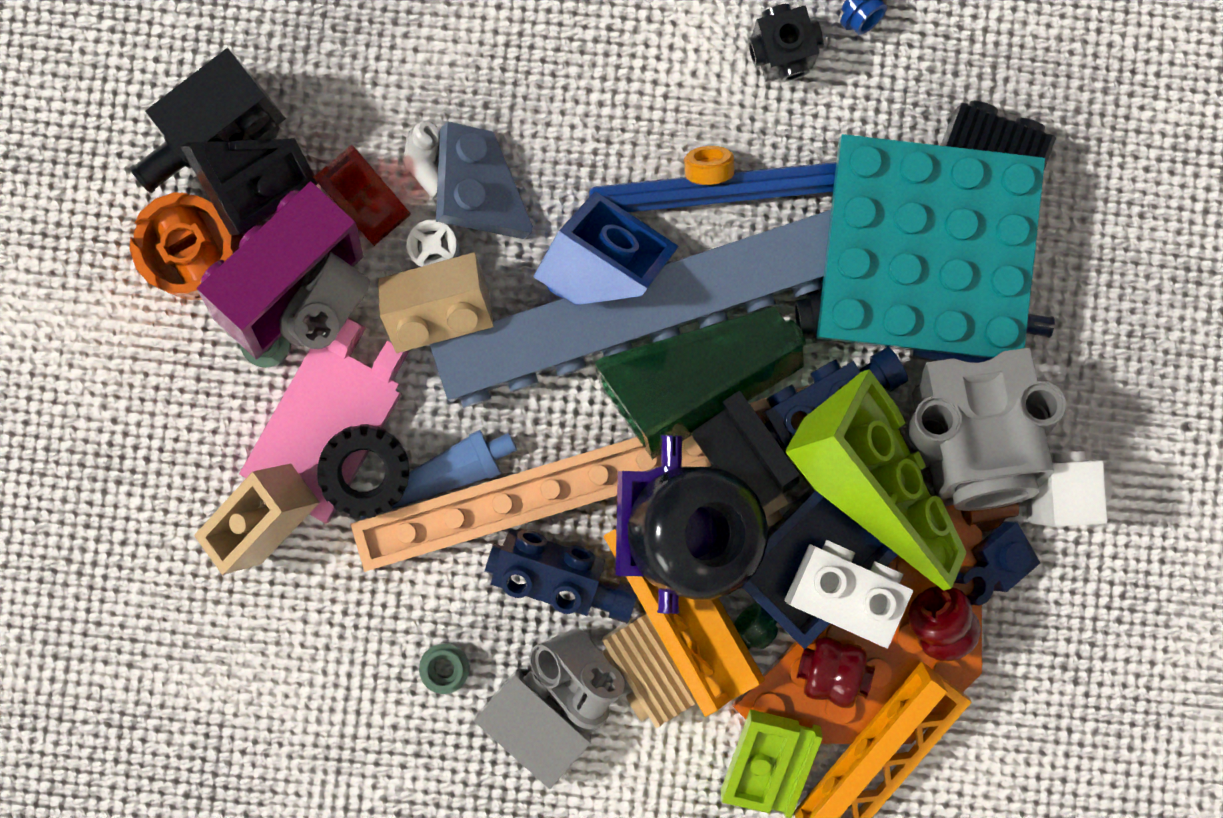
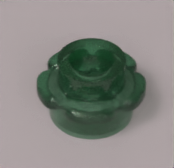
(756, 627)

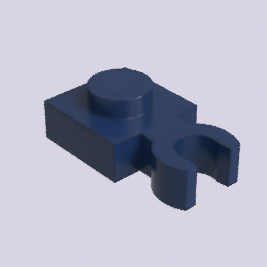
(1002, 562)

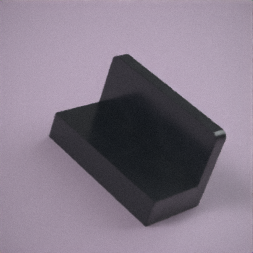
(747, 449)

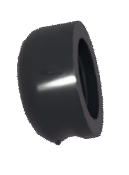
(659, 534)

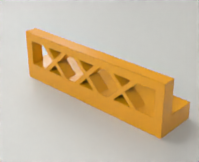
(701, 644)
(878, 745)

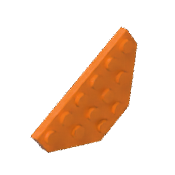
(784, 693)

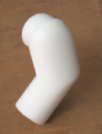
(421, 155)

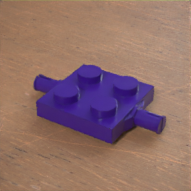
(700, 530)

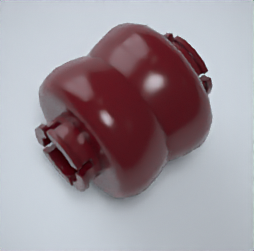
(944, 623)
(835, 672)

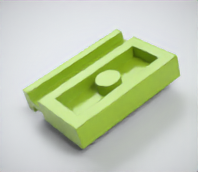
(770, 763)

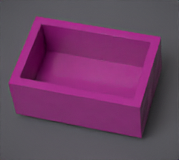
(265, 272)

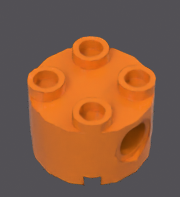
(178, 242)

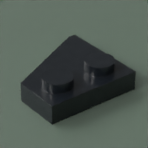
(248, 177)

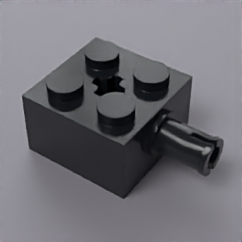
(209, 106)

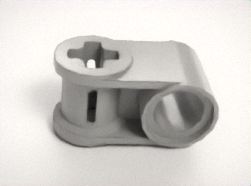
(328, 296)
(575, 673)

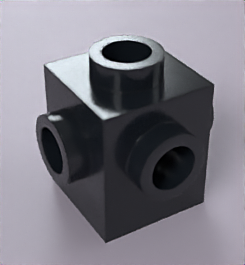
(781, 58)

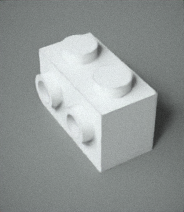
(1072, 493)
(848, 594)

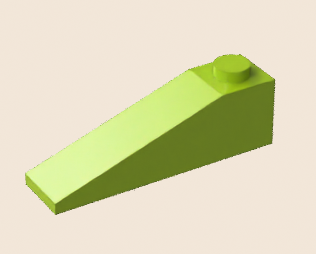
(863, 467)

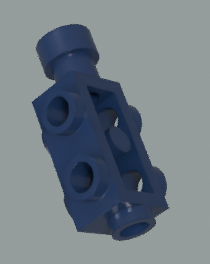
(827, 380)
(554, 569)

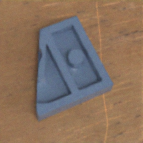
(477, 184)

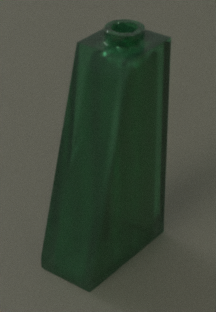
(686, 378)

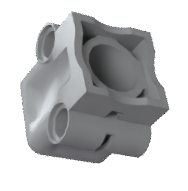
(985, 429)

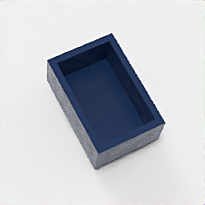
(807, 522)

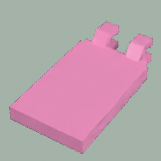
(321, 401)

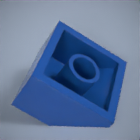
(603, 255)

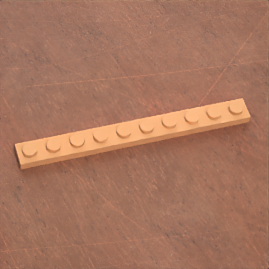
(513, 500)

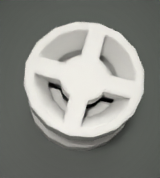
(426, 241)

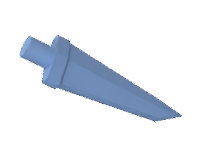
(457, 466)

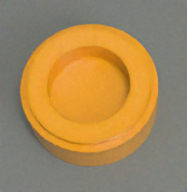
(709, 165)

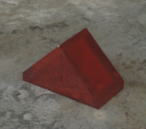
(362, 194)

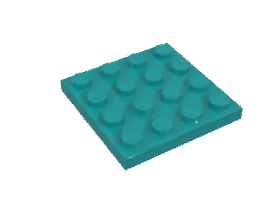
(930, 247)

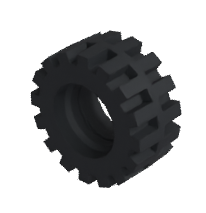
(363, 502)

